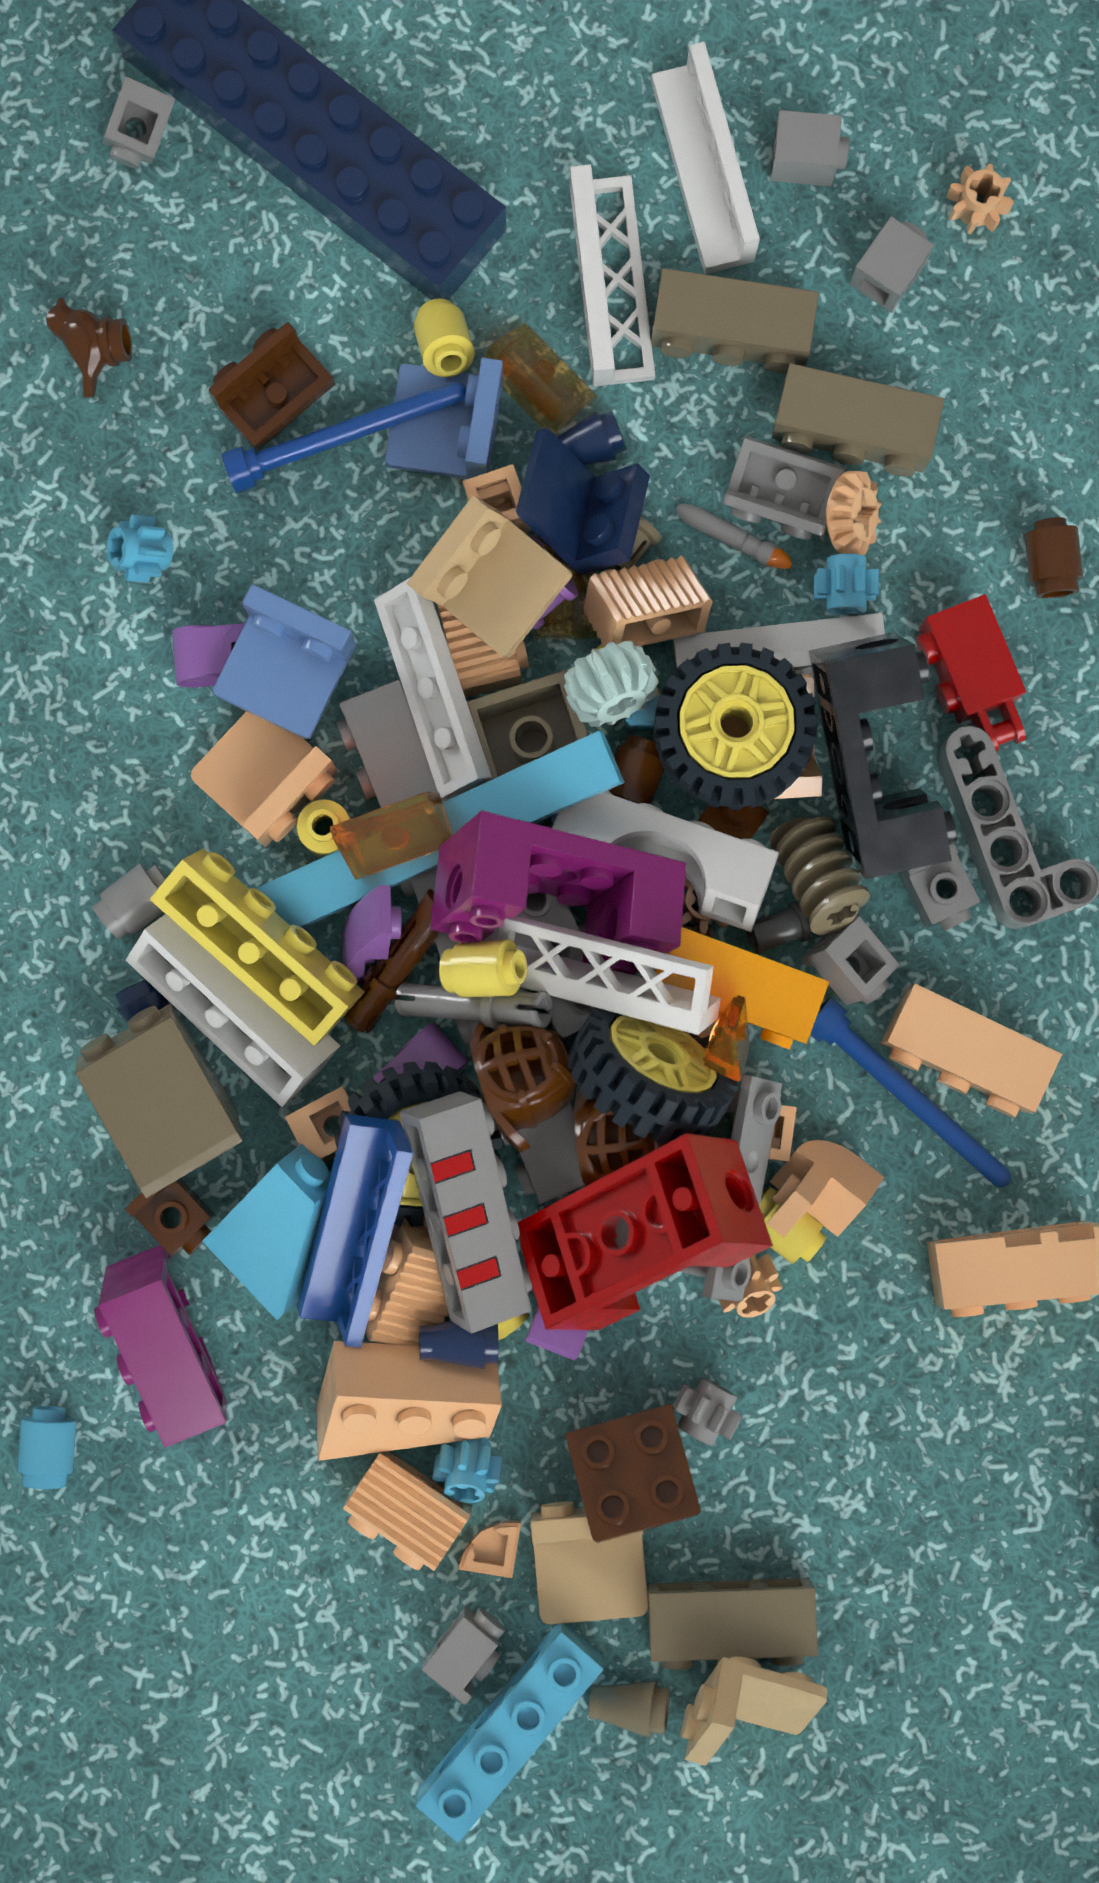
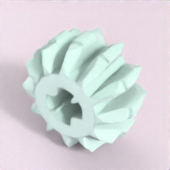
(610, 683)

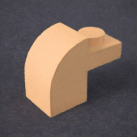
(825, 1183)

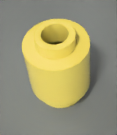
(443, 338)
(310, 817)
(483, 969)
(801, 1241)

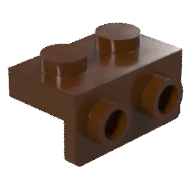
(270, 386)

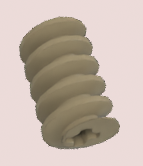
(819, 872)

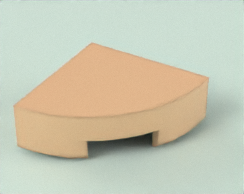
(493, 1550)

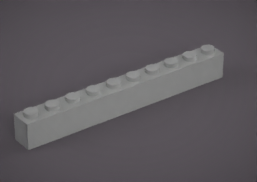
(397, 769)

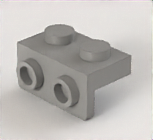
(781, 487)

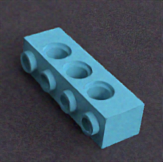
(509, 1731)

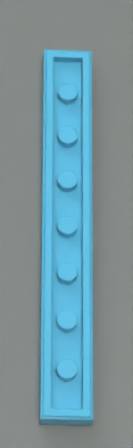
(522, 794)

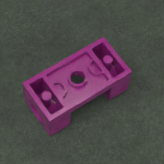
(500, 860)

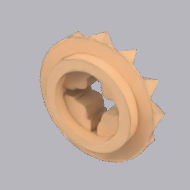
(853, 513)

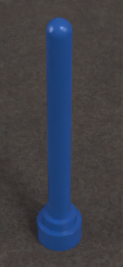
(248, 466)
(834, 1027)

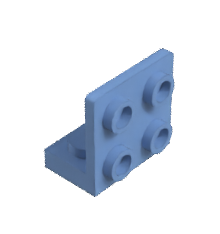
(452, 439)
(284, 663)

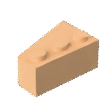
(1015, 1268)
(392, 1400)

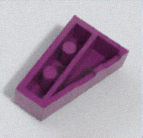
(160, 1348)

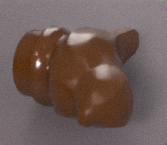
(90, 340)

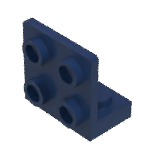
(577, 514)

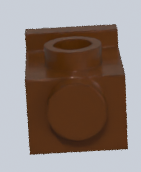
(194, 1215)

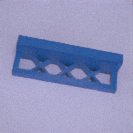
(356, 1224)

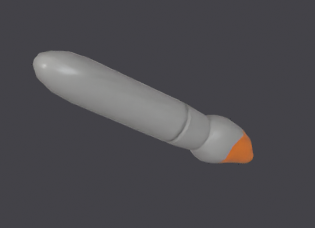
(733, 536)

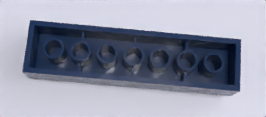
(317, 137)

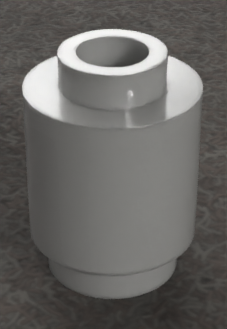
(126, 902)

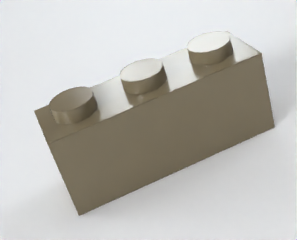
(733, 320)
(857, 420)
(732, 1620)

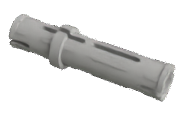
(492, 1011)

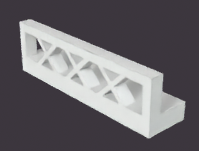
(706, 163)
(592, 277)
(786, 640)
(433, 691)
(612, 990)

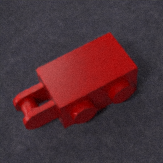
(974, 668)

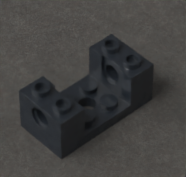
(877, 830)

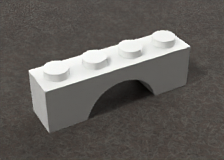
(724, 870)

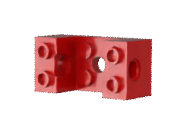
(682, 1210)

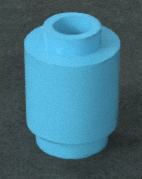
(46, 1448)

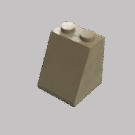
(158, 1098)

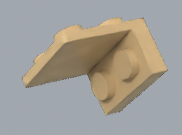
(490, 576)

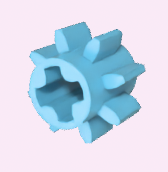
(140, 548)
(846, 584)
(467, 1470)

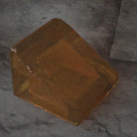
(729, 1041)

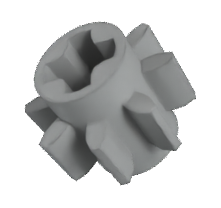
(707, 1411)

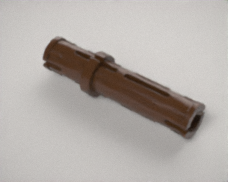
(388, 974)

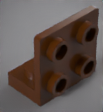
(633, 1474)

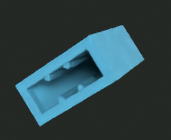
(273, 1230)

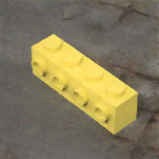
(257, 944)

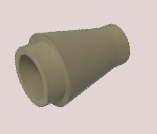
(632, 1706)

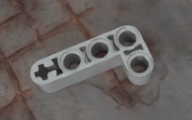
(1006, 826)

